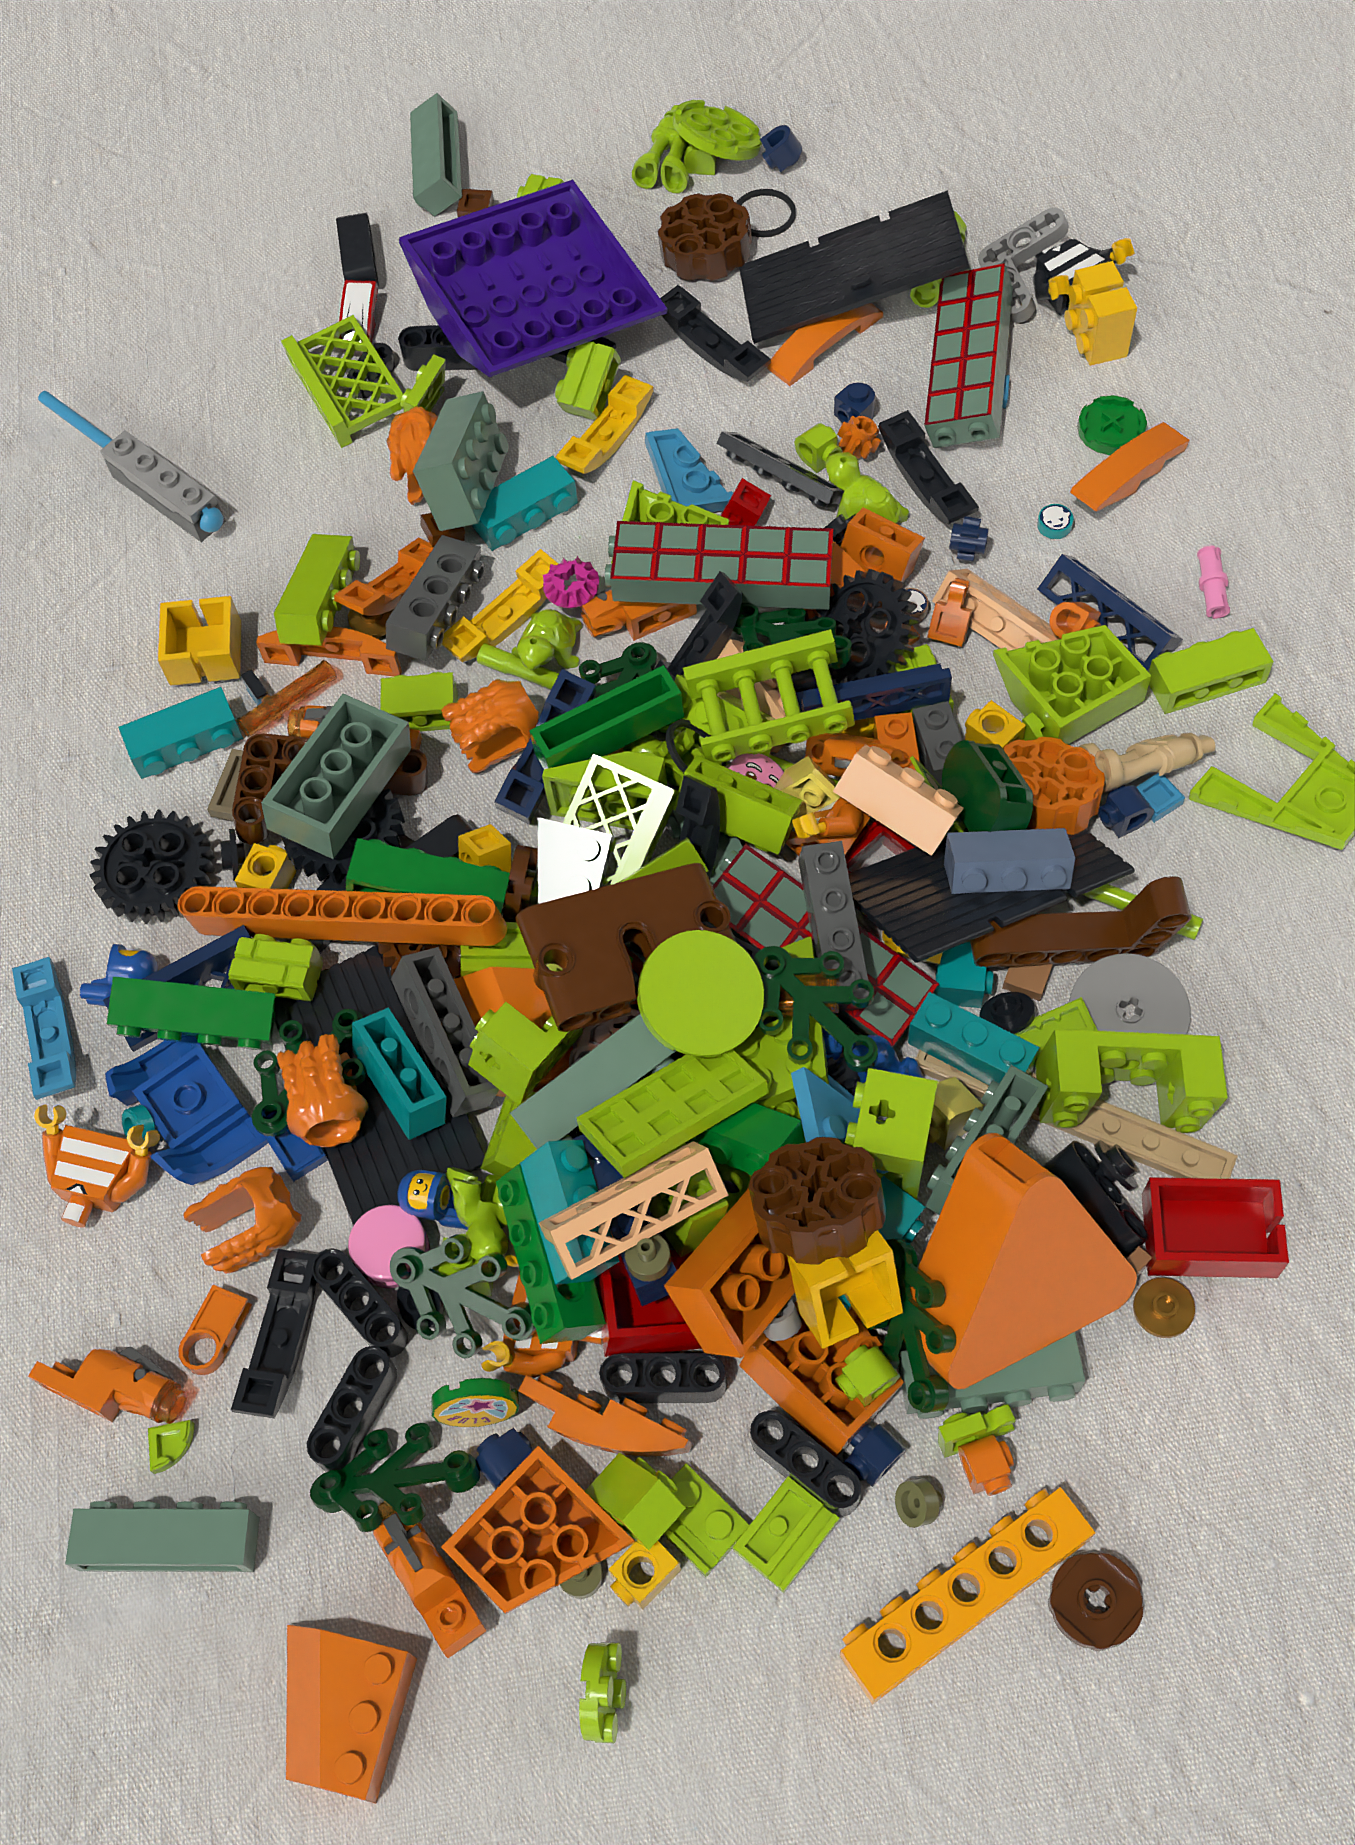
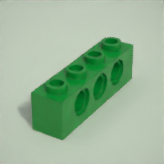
(558, 1310)

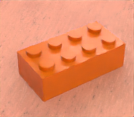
(731, 1284)

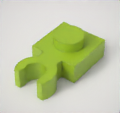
(964, 1429)

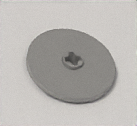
(1137, 981)

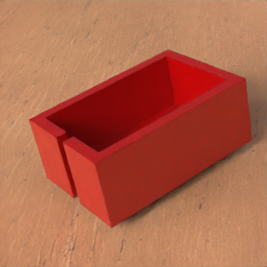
(1214, 1227)
(638, 1327)

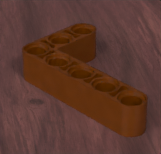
(280, 753)
(1089, 936)

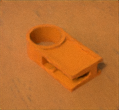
(219, 1320)

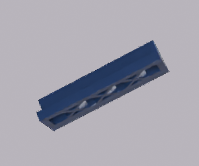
(1116, 601)
(887, 692)
(195, 969)

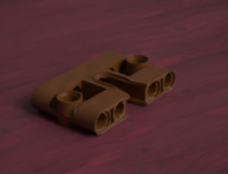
(589, 933)

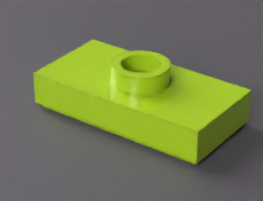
(1068, 1016)

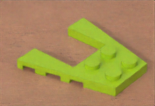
(1314, 807)
(770, 1055)

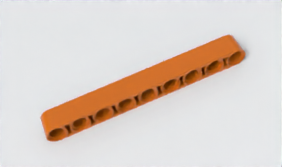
(345, 915)

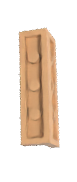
(996, 614)
(627, 1193)

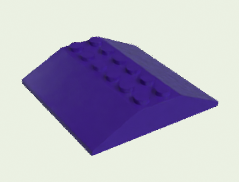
(528, 279)

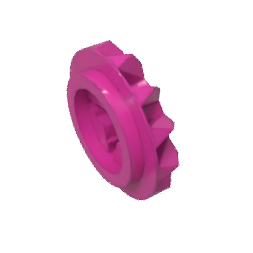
(579, 591)

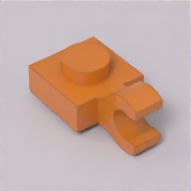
(950, 619)

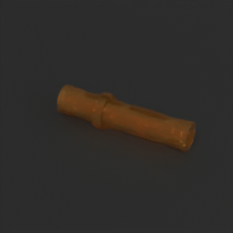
(277, 705)

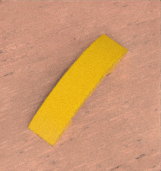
(610, 428)
(504, 613)

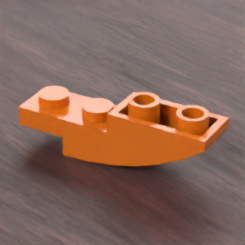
(619, 1428)

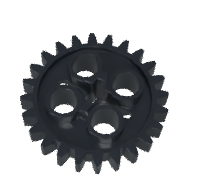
(865, 625)
(381, 822)
(151, 865)

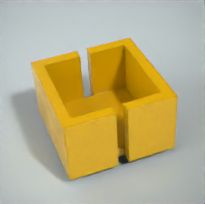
(1099, 315)
(194, 650)
(864, 1279)

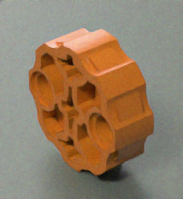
(1062, 782)

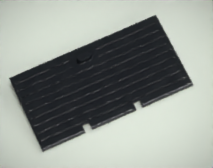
(852, 267)
(915, 906)
(381, 1154)

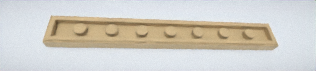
(1137, 1136)

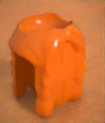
(406, 441)
(492, 723)
(320, 1103)
(273, 1218)

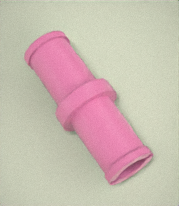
(1213, 582)

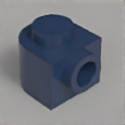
(781, 148)
(854, 400)
(1125, 810)
(873, 1453)
(502, 1455)

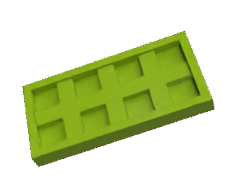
(670, 1108)

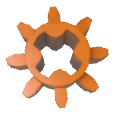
(859, 436)

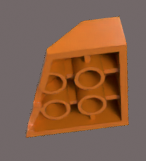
(516, 986)
(803, 1383)
(533, 1534)
(342, 1710)

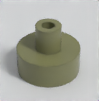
(649, 1258)
(917, 1502)
(585, 1583)

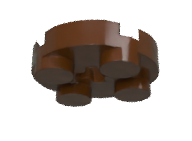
(521, 881)
(1068, 1604)

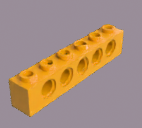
(1066, 1534)

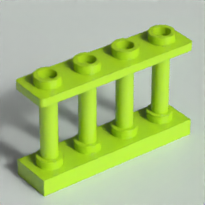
(762, 664)

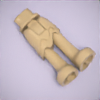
(1150, 755)

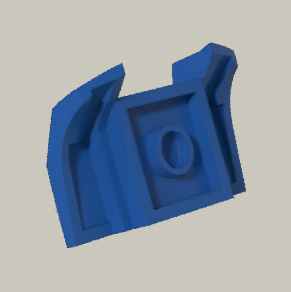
(190, 1109)

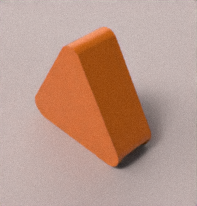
(1015, 1263)

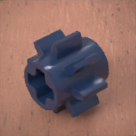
(968, 538)

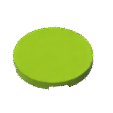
(717, 131)
(700, 993)

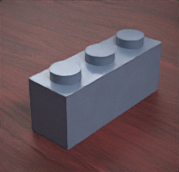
(1009, 860)

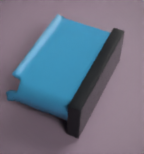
(254, 686)

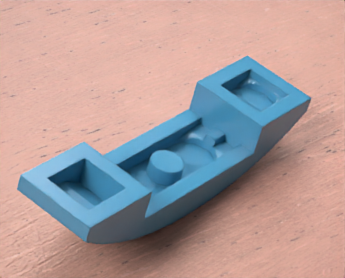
(47, 1028)

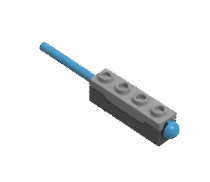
(149, 475)

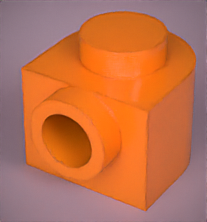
(1073, 617)
(987, 1465)

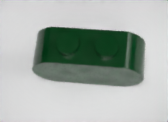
(987, 787)

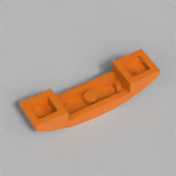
(798, 352)
(388, 588)
(338, 644)

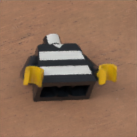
(1057, 267)

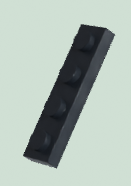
(768, 463)

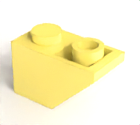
(808, 783)
(951, 1111)

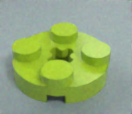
(602, 1692)

